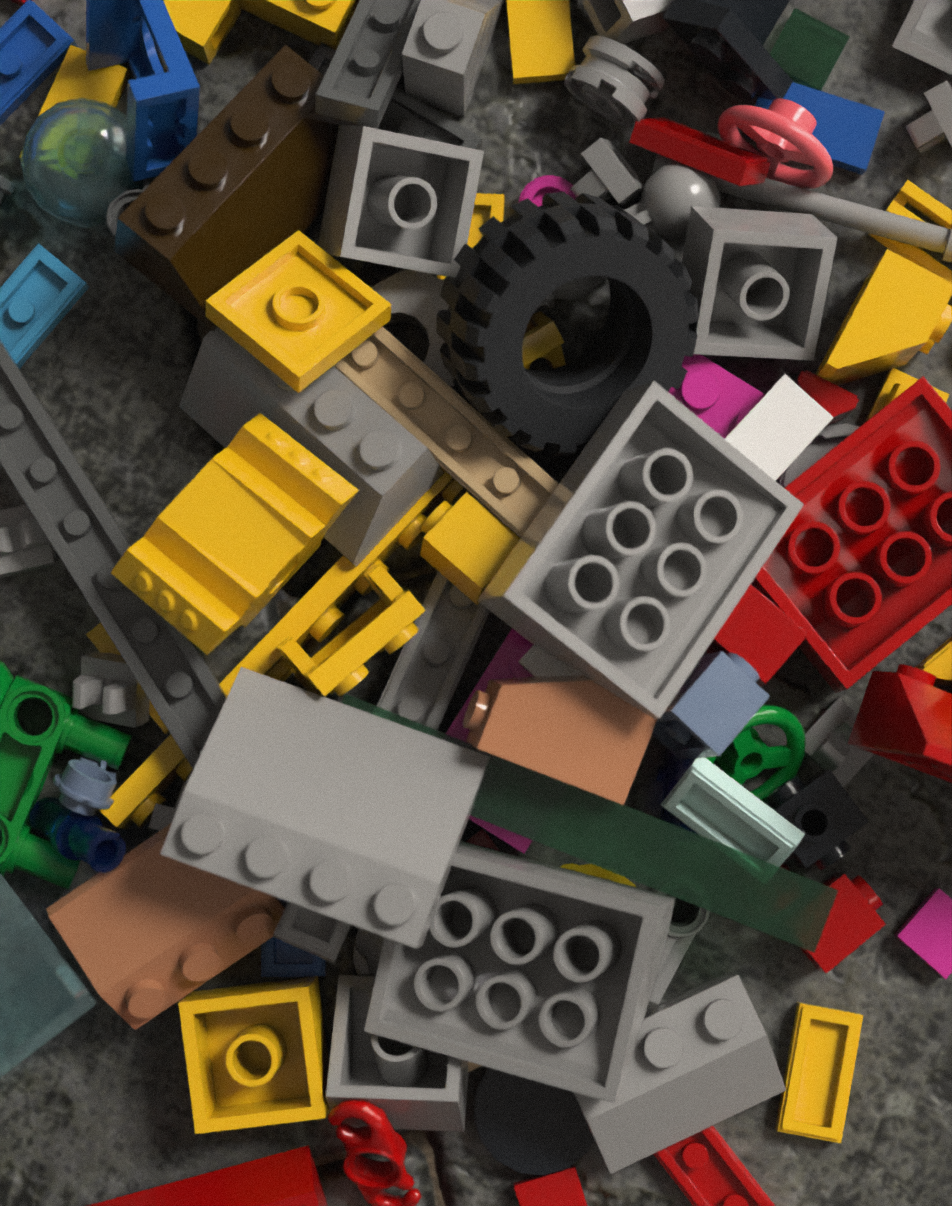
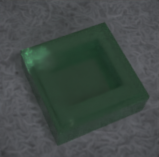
(808, 49)

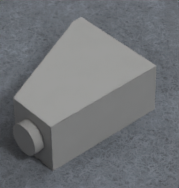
(448, 51)

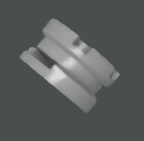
(614, 81)

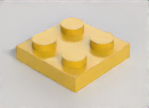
(298, 311)

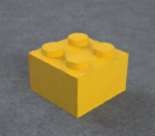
(255, 1054)

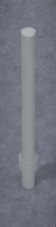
(839, 212)

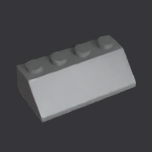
(327, 419)

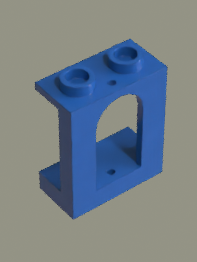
(159, 103)

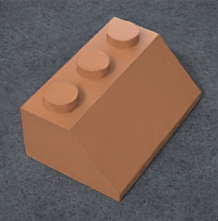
(160, 929)

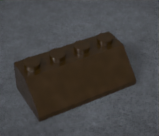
(235, 187)

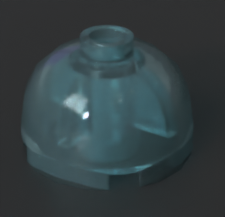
(77, 161)

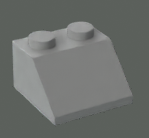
(406, 1081)

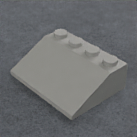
(642, 550)
(327, 807)
(527, 972)

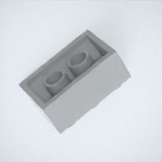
(689, 1070)

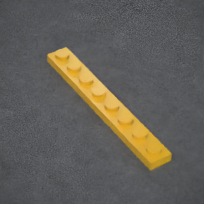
(311, 616)

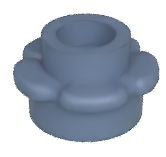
(85, 787)

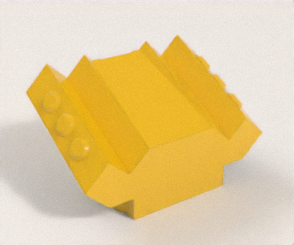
(235, 534)

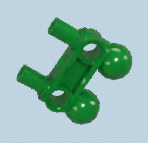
(26, 765)

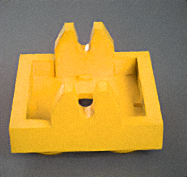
(380, 628)

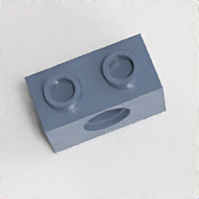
(710, 707)

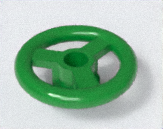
(750, 755)

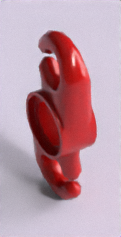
(375, 1138)

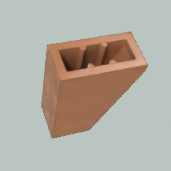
(562, 730)

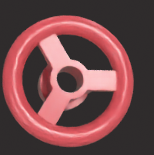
(780, 135)

